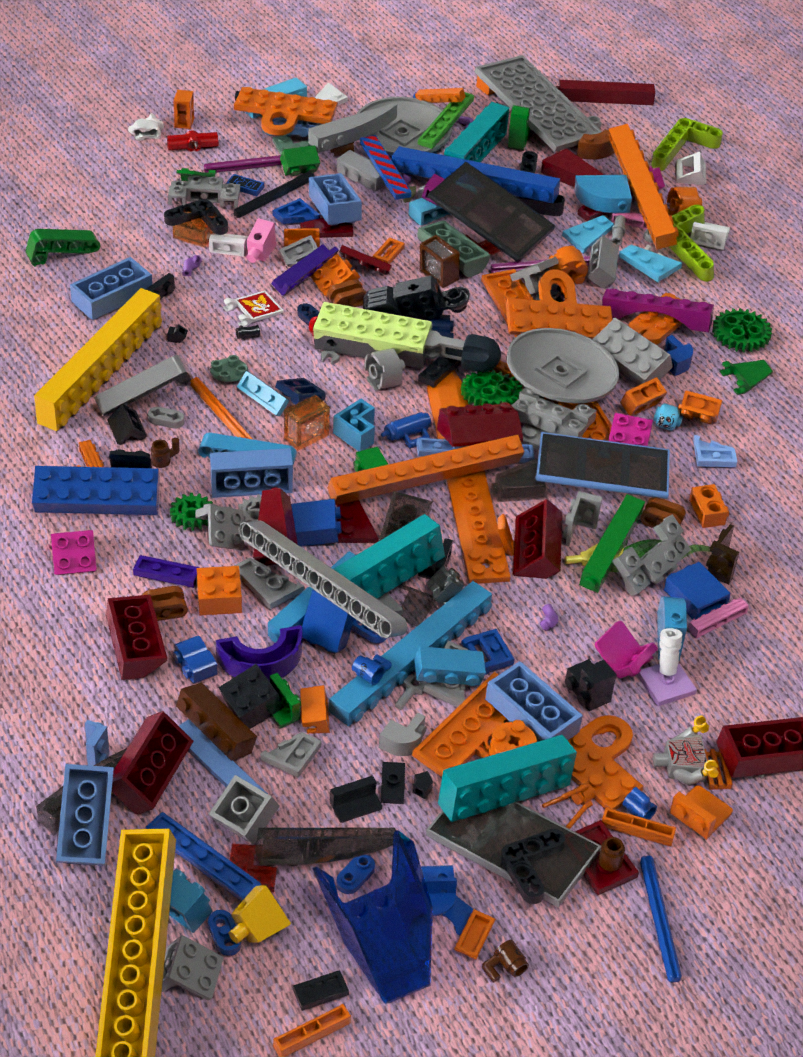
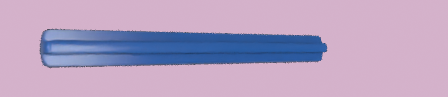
(660, 919)

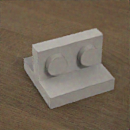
(533, 274)

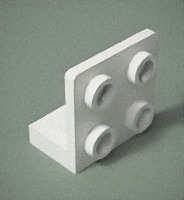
(710, 235)

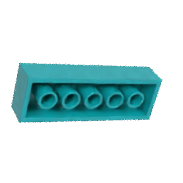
(481, 134)
(395, 557)
(506, 778)

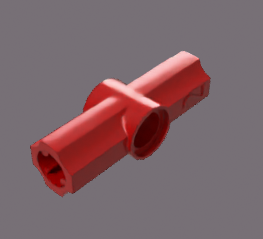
(200, 140)

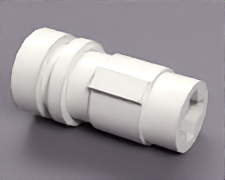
(669, 655)

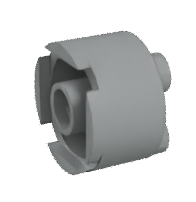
(384, 369)

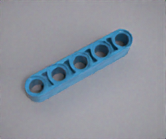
(223, 443)

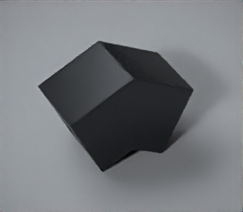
(176, 334)
(422, 784)

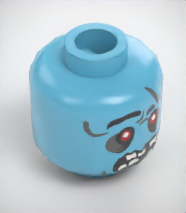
(667, 417)

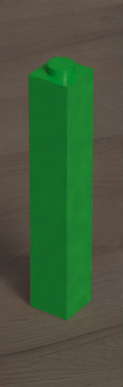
(612, 543)

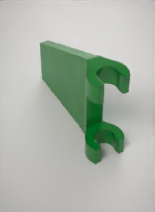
(185, 173)
(747, 373)

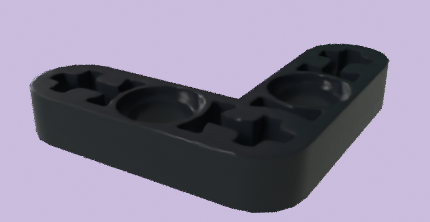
(198, 210)
(523, 860)

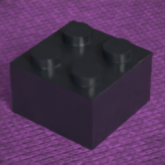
(251, 696)

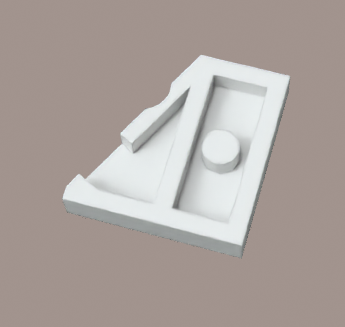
(329, 92)

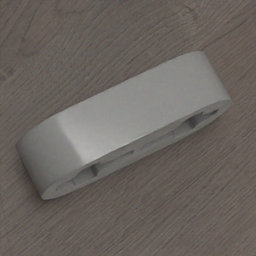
(166, 417)

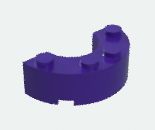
(278, 658)

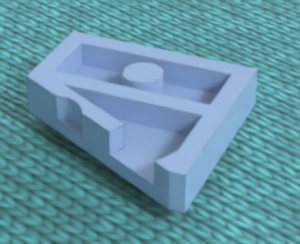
(713, 454)

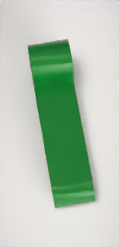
(59, 241)

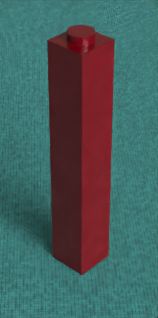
(608, 92)

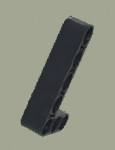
(529, 164)

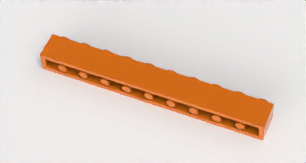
(643, 187)
(425, 470)

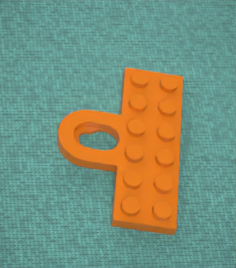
(285, 106)
(547, 313)
(461, 733)
(597, 763)

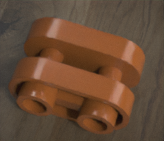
(347, 293)
(658, 509)
(168, 602)

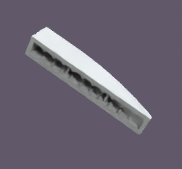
(351, 128)

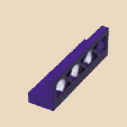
(303, 269)

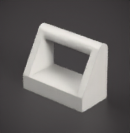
(696, 177)
(228, 244)

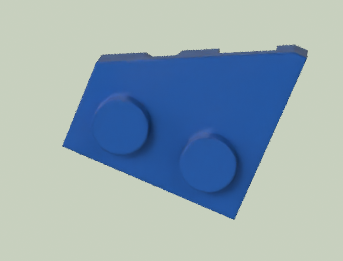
(295, 212)

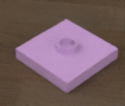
(666, 688)

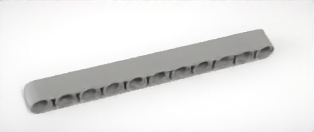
(323, 579)

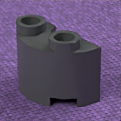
(445, 584)

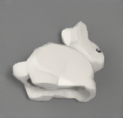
(147, 128)

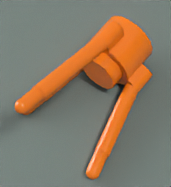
(580, 795)

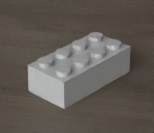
(633, 353)

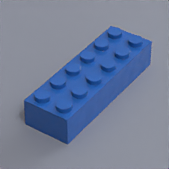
(96, 490)

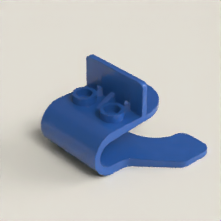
(442, 892)

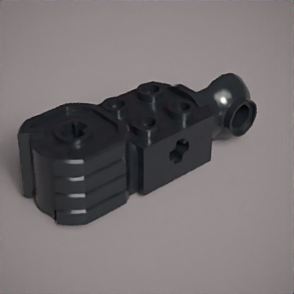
(416, 299)

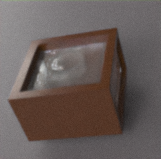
(439, 261)

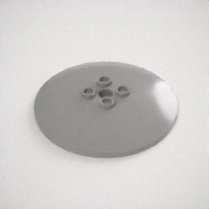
(411, 122)
(544, 353)

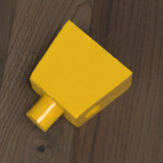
(258, 917)

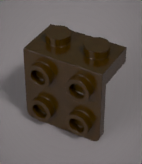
(723, 558)

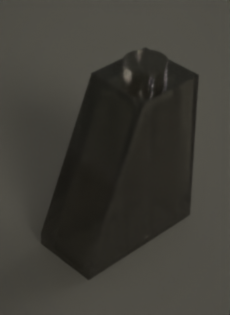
(519, 484)

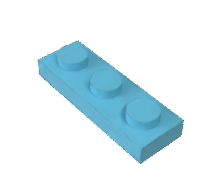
(263, 393)

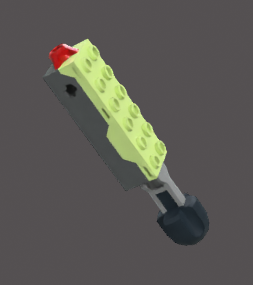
(365, 331)

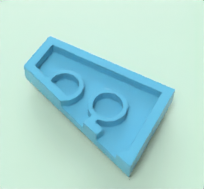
(587, 233)
(650, 263)

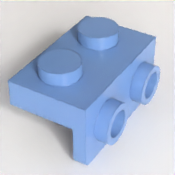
(96, 742)

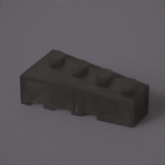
(402, 511)

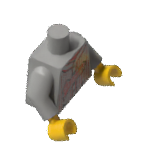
(686, 756)

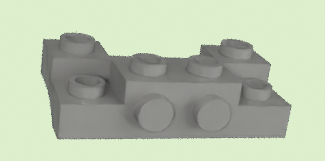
(204, 188)
(553, 417)
(657, 561)

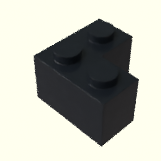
(591, 683)

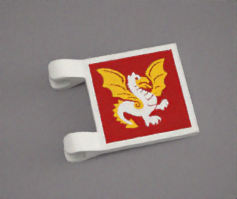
(254, 306)

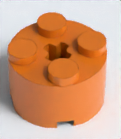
(682, 198)
(571, 262)
(510, 736)

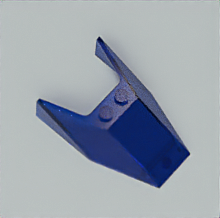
(390, 926)

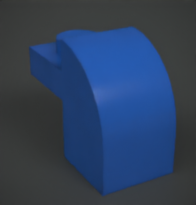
(680, 355)

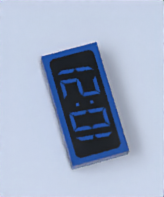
(247, 185)

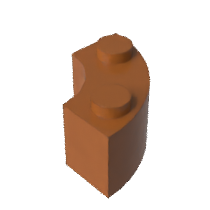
(595, 146)

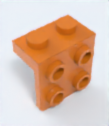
(334, 272)
(700, 406)
(700, 811)

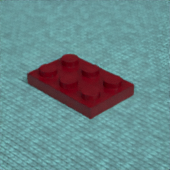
(599, 878)

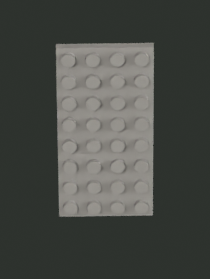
(551, 112)

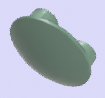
(228, 369)

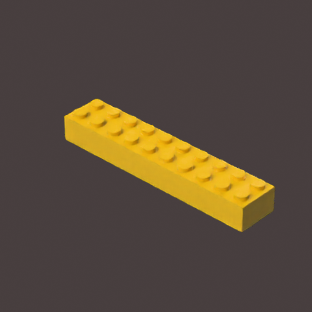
(98, 359)
(137, 944)

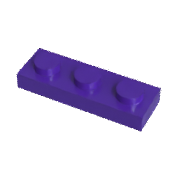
(166, 571)

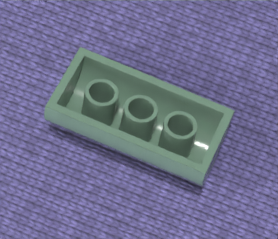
(472, 257)

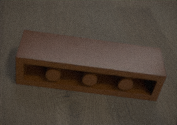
(216, 721)

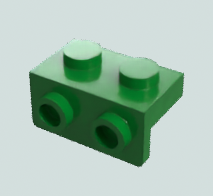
(290, 701)

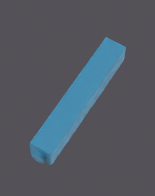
(295, 611)

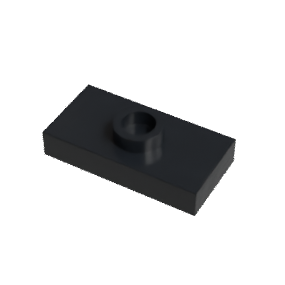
(393, 782)
(320, 990)

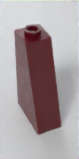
(566, 167)
(277, 513)

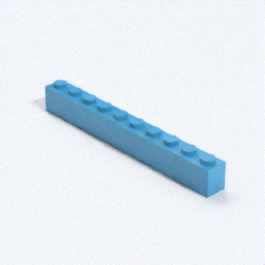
(439, 628)

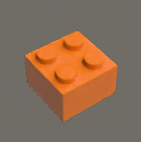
(219, 590)

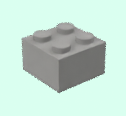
(244, 809)

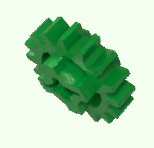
(187, 506)

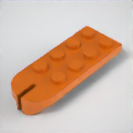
(655, 325)

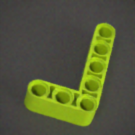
(683, 131)
(686, 248)

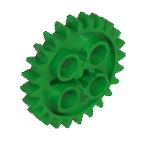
(742, 330)
(490, 388)

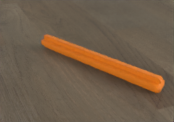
(219, 409)

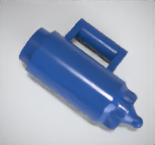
(407, 427)

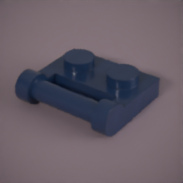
(299, 389)

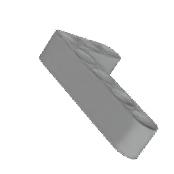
(170, 370)

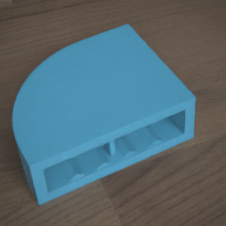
(604, 192)
(671, 614)

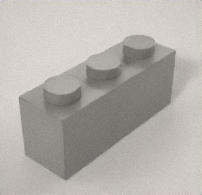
(359, 170)
(603, 262)

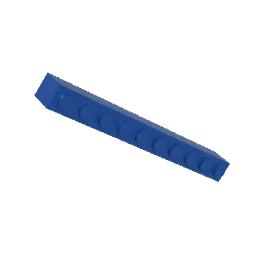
(514, 181)

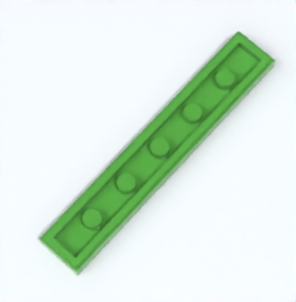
(444, 122)

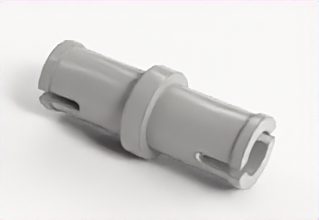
(618, 230)

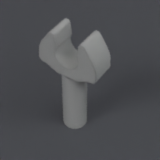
(335, 357)
(410, 691)

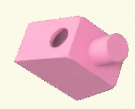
(261, 241)

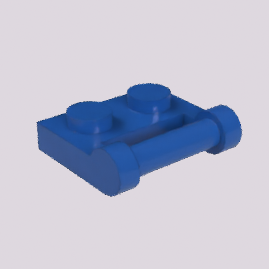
(493, 648)

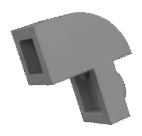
(400, 739)

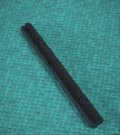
(273, 194)

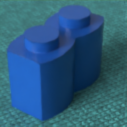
(195, 659)

